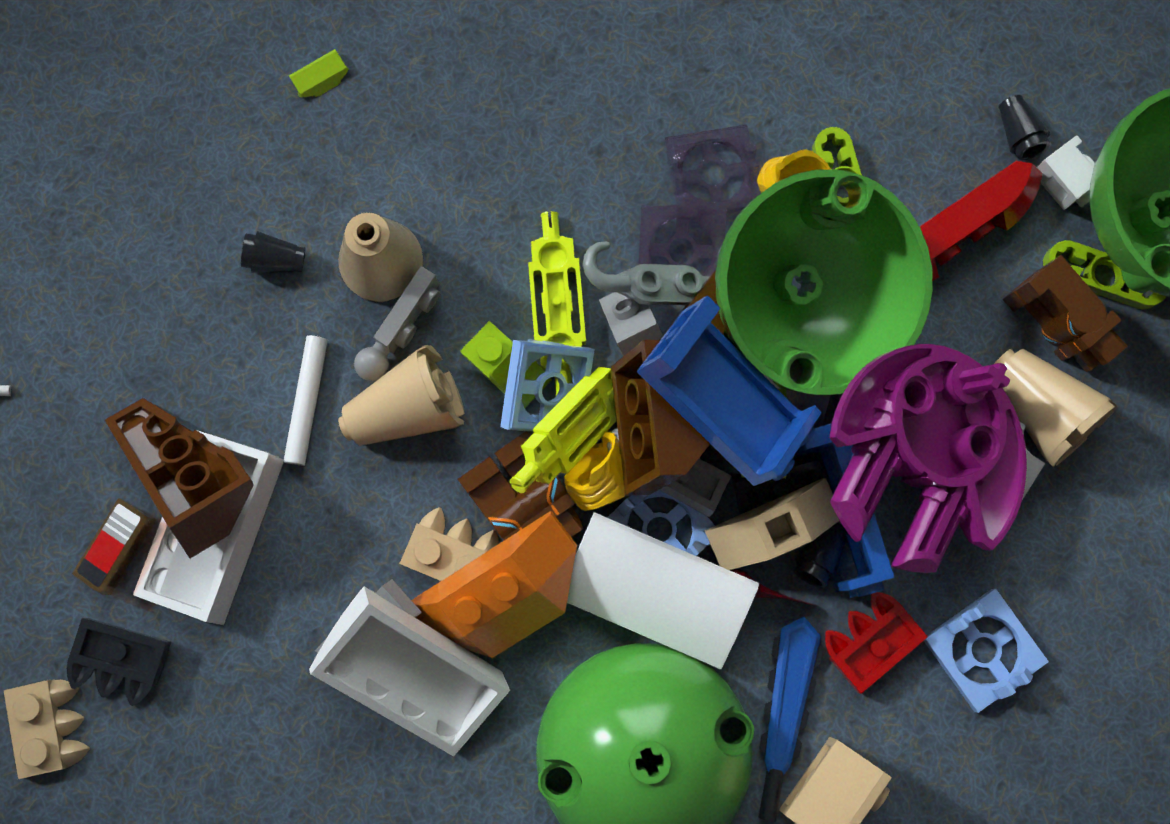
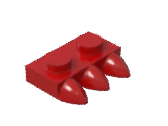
(876, 642)

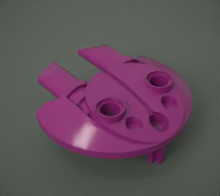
(948, 437)

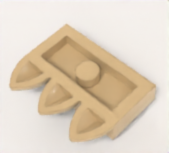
(442, 554)
(39, 727)

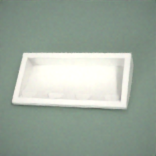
(209, 580)
(659, 591)
(408, 672)

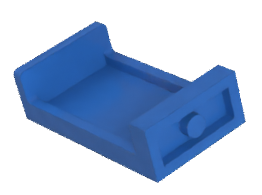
(727, 396)
(868, 553)

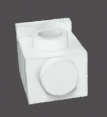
(1068, 174)

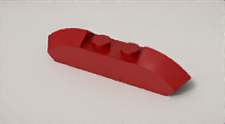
(997, 202)

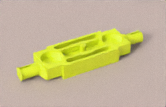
(553, 260)
(568, 430)

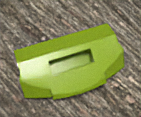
(319, 75)

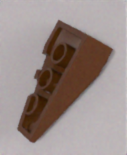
(187, 477)

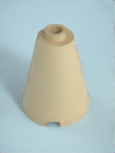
(378, 257)
(404, 402)
(1053, 404)

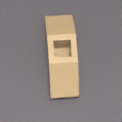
(774, 527)

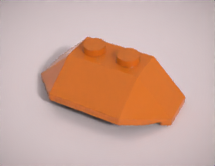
(504, 590)

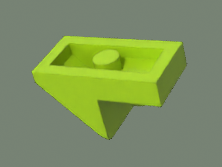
(491, 355)

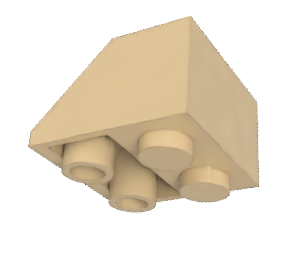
(837, 788)

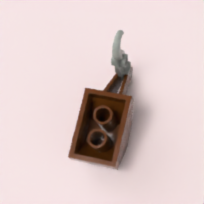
(653, 436)

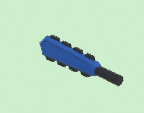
(791, 684)

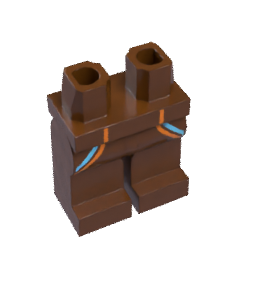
(1069, 314)
(514, 511)

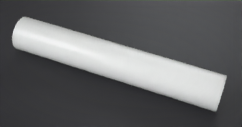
(305, 400)

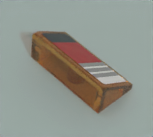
(114, 547)

